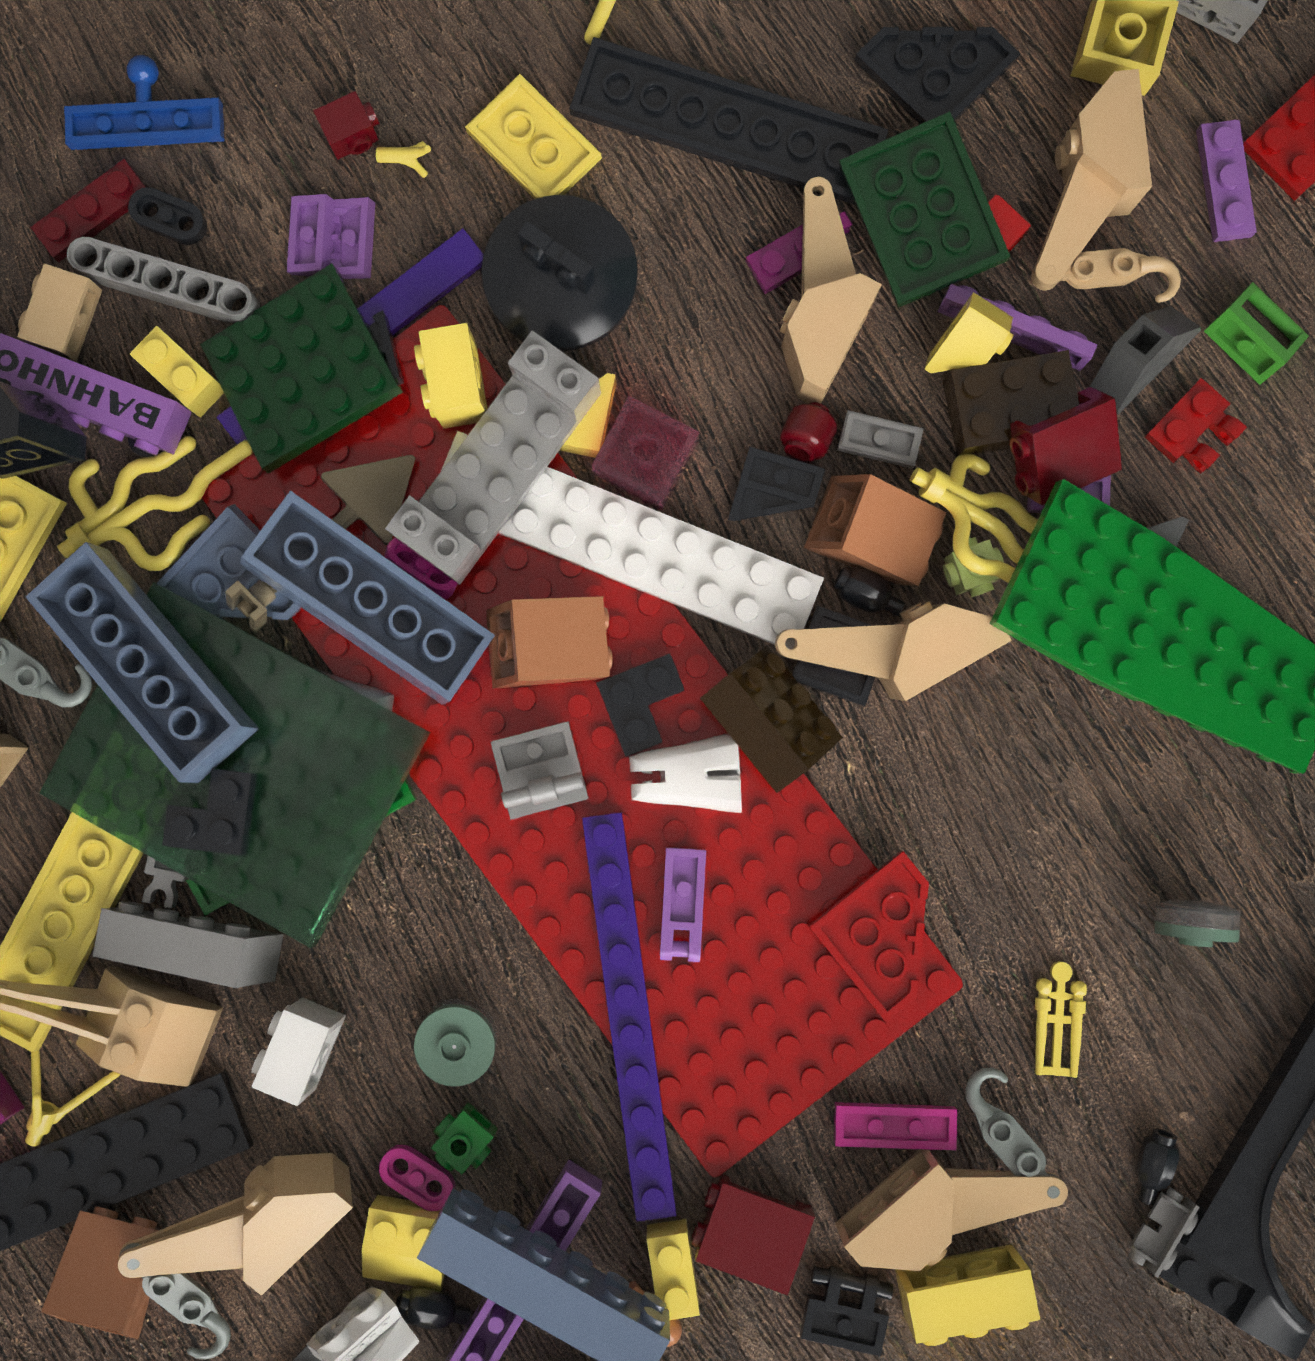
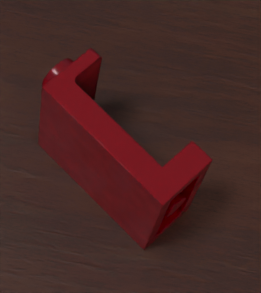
(1070, 446)
(752, 1235)

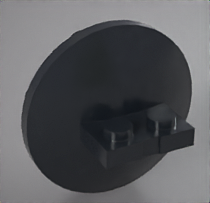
(560, 271)

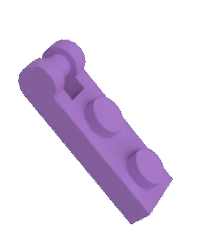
(683, 902)

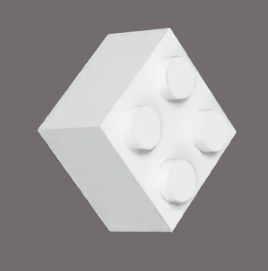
(298, 1050)

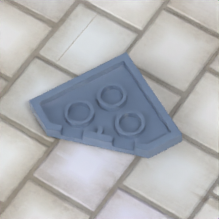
(214, 566)

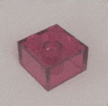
(645, 452)

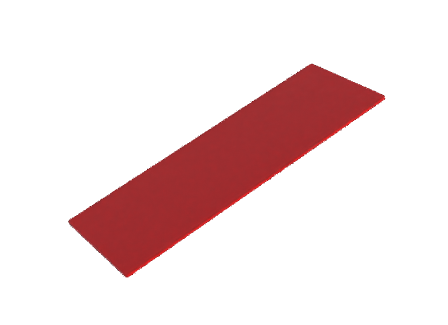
(767, 1008)

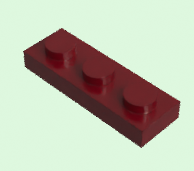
(88, 210)

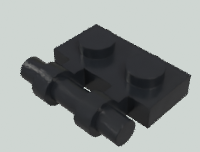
(846, 1323)

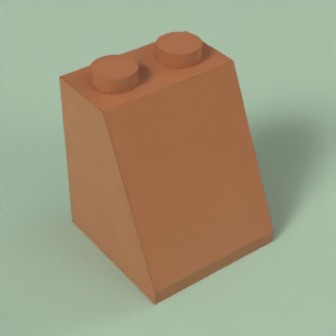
(876, 528)
(548, 641)
(88, 1280)

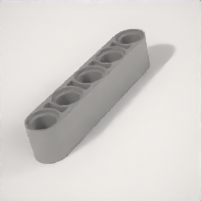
(151, 270)

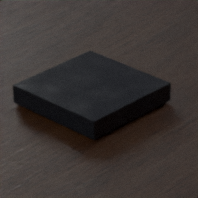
(833, 681)

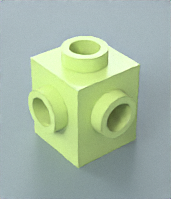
(966, 580)

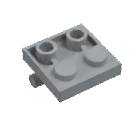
(539, 770)

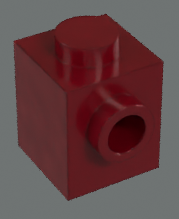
(348, 125)

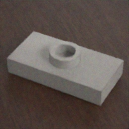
(880, 439)

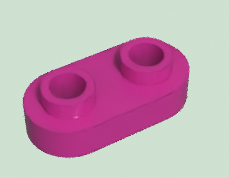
(420, 569)
(415, 1181)

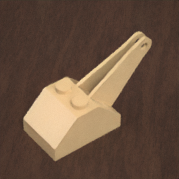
(832, 298)
(904, 656)
(130, 1023)

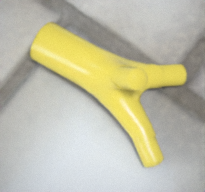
(405, 156)

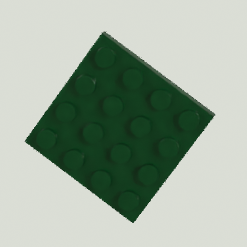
(300, 368)

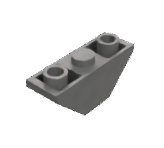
(1143, 354)

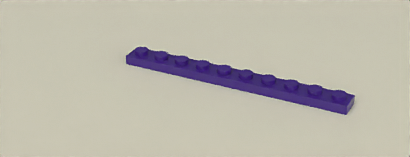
(629, 1017)

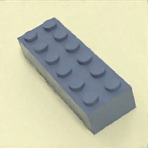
(366, 598)
(141, 663)
(544, 1282)

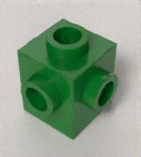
(471, 1128)

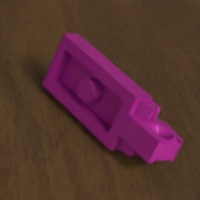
(782, 258)

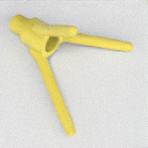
(45, 1113)

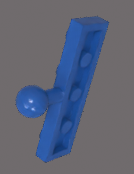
(145, 120)

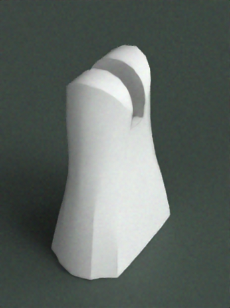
(692, 775)

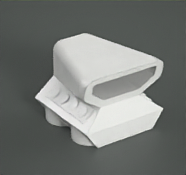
(365, 1331)

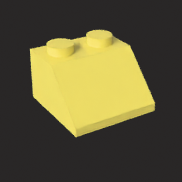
(393, 1241)

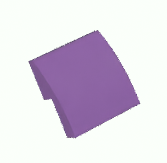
(331, 232)

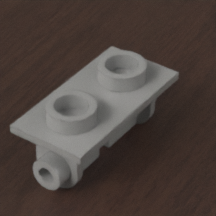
(1160, 1245)

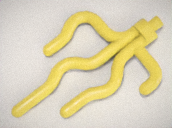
(969, 507)
(112, 518)

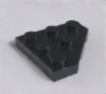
(936, 67)

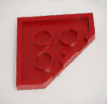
(880, 934)

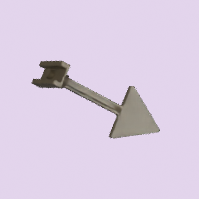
(370, 493)

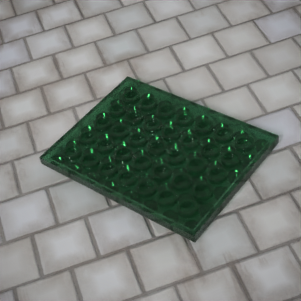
(321, 764)

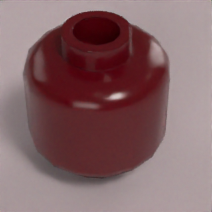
(808, 432)

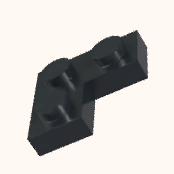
(628, 701)
(225, 822)

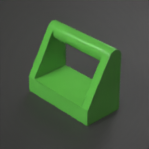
(1249, 341)

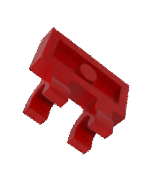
(1194, 413)

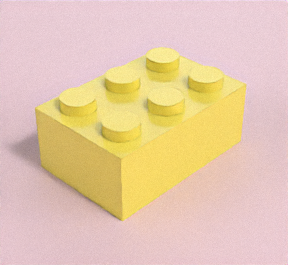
(968, 1295)

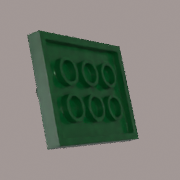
(924, 209)

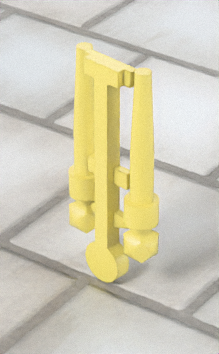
(1061, 973)

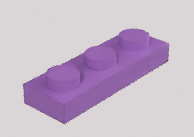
(1226, 180)

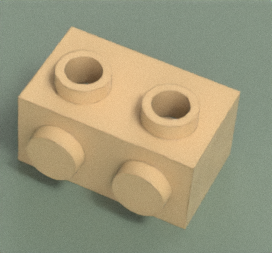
(59, 312)

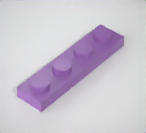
(1029, 331)

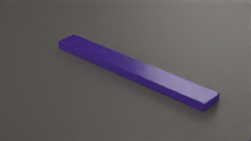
(408, 295)

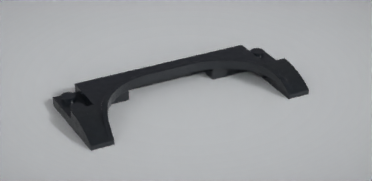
(1229, 1251)

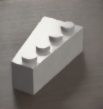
(187, 946)

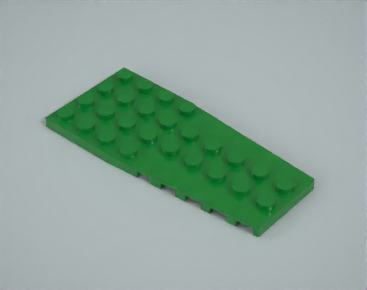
(1160, 629)

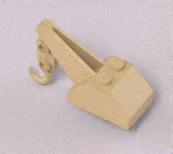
(1103, 176)

